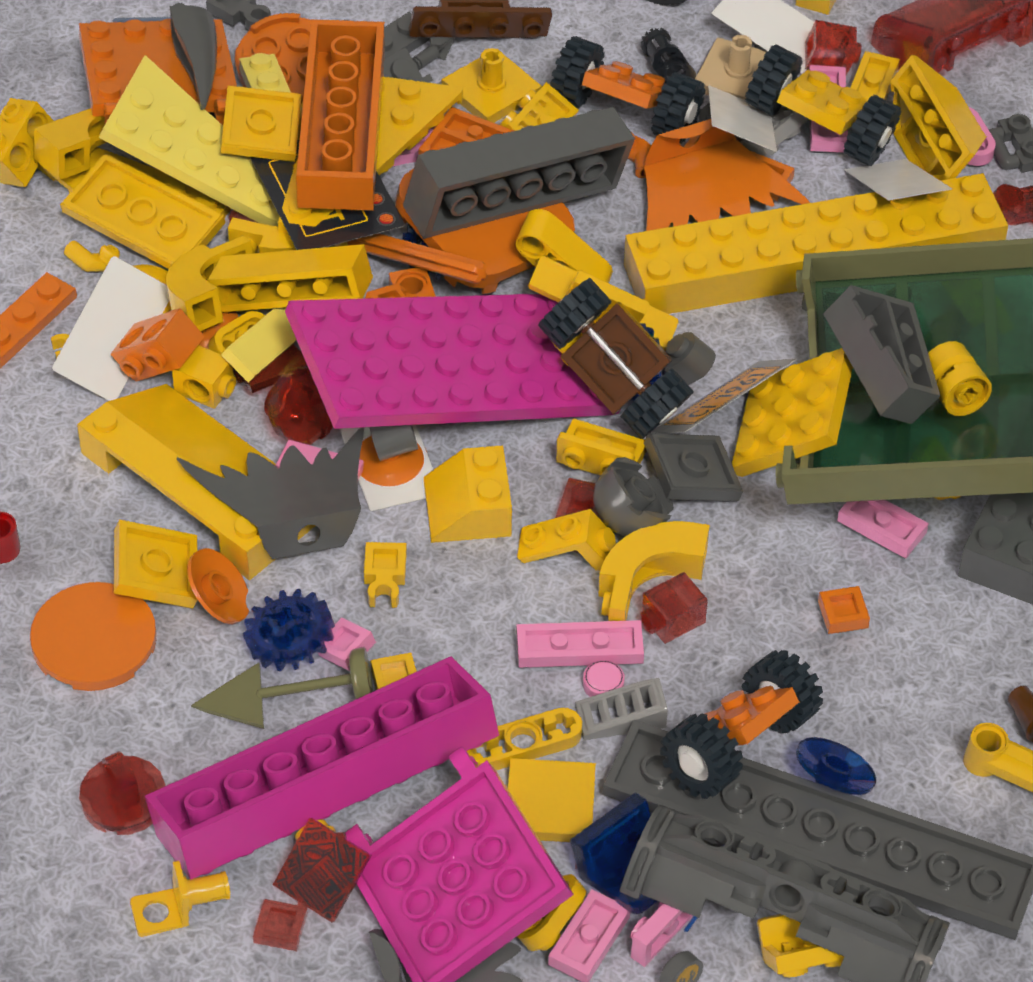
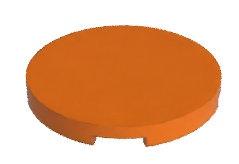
(285, 37)
(92, 636)

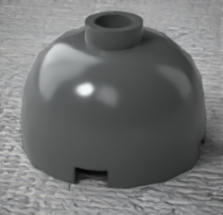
(628, 499)

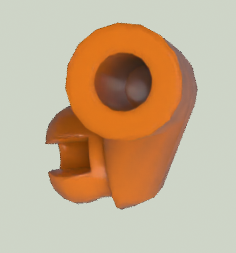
(638, 155)

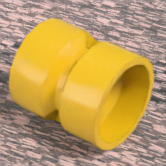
(959, 379)

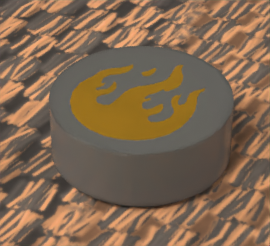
(682, 968)

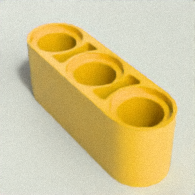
(549, 237)

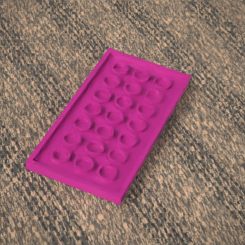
(437, 360)

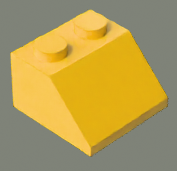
(469, 496)

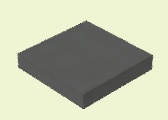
(693, 467)

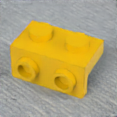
(596, 447)
(789, 953)

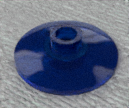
(836, 766)

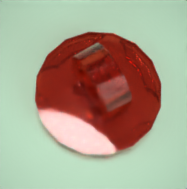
(297, 408)
(116, 791)

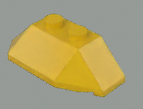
(934, 121)

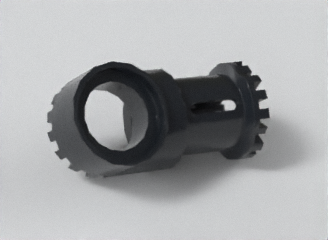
(676, 59)

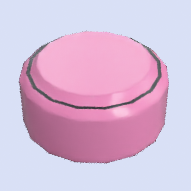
(602, 677)

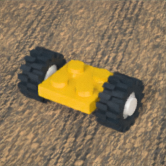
(824, 103)

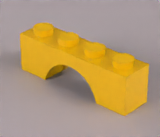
(66, 144)

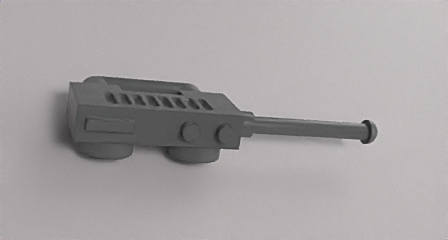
(1020, 133)

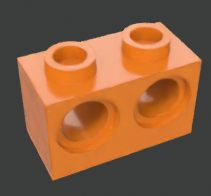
(157, 345)

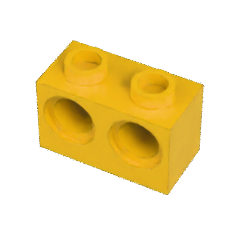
(17, 140)

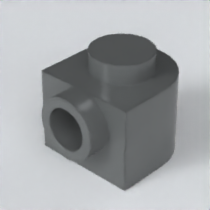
(690, 357)

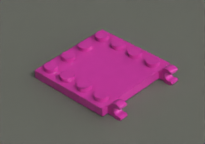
(459, 876)

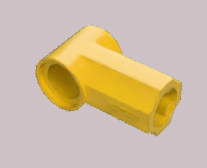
(1003, 756)

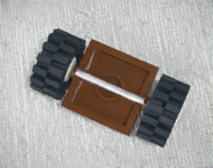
(615, 357)

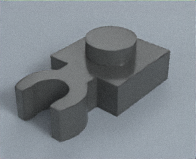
(238, 10)

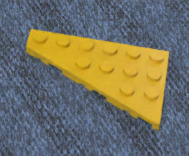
(405, 118)

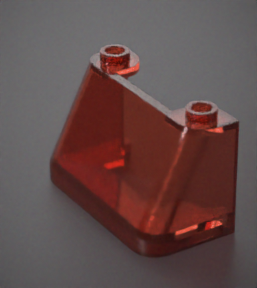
(947, 28)

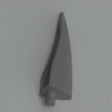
(195, 46)

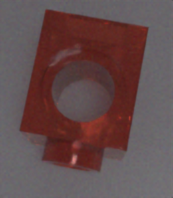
(832, 45)
(673, 608)

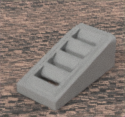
(633, 694)

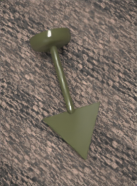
(243, 695)

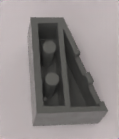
(886, 351)

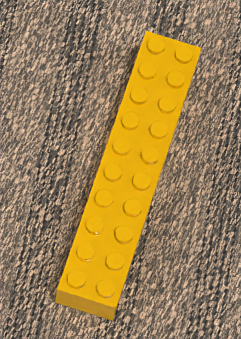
(762, 250)

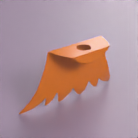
(707, 177)

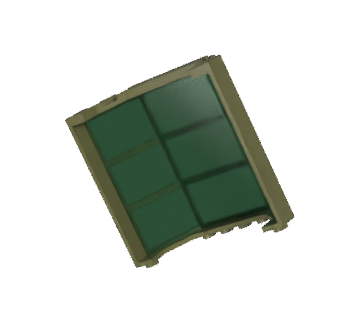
(961, 295)

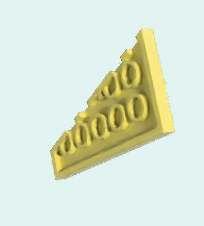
(173, 134)

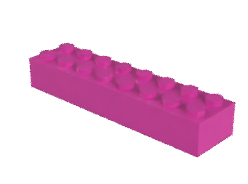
(321, 766)

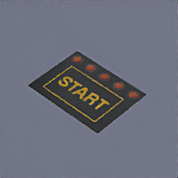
(340, 224)

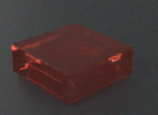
(280, 925)

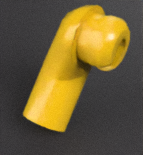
(90, 261)

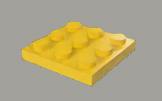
(794, 409)

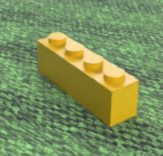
(282, 276)

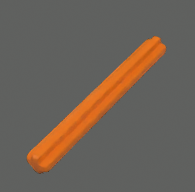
(423, 257)

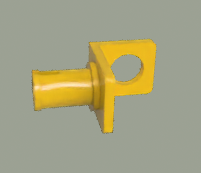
(179, 900)

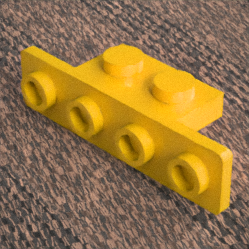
(558, 280)

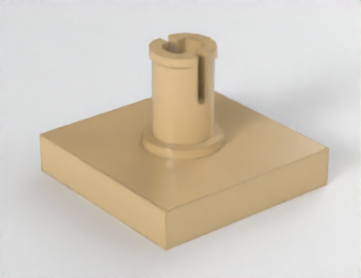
(730, 65)

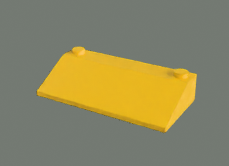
(150, 433)

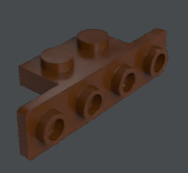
(479, 19)

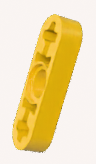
(532, 726)

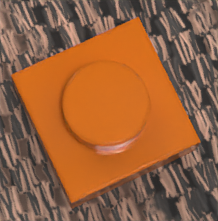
(843, 610)

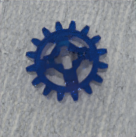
(289, 630)

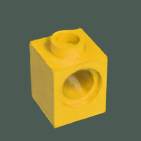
(205, 377)

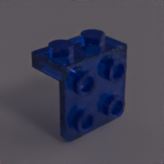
(607, 847)

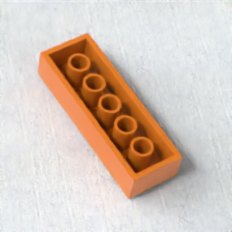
(341, 115)

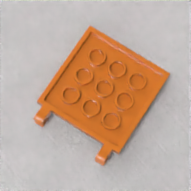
(116, 49)

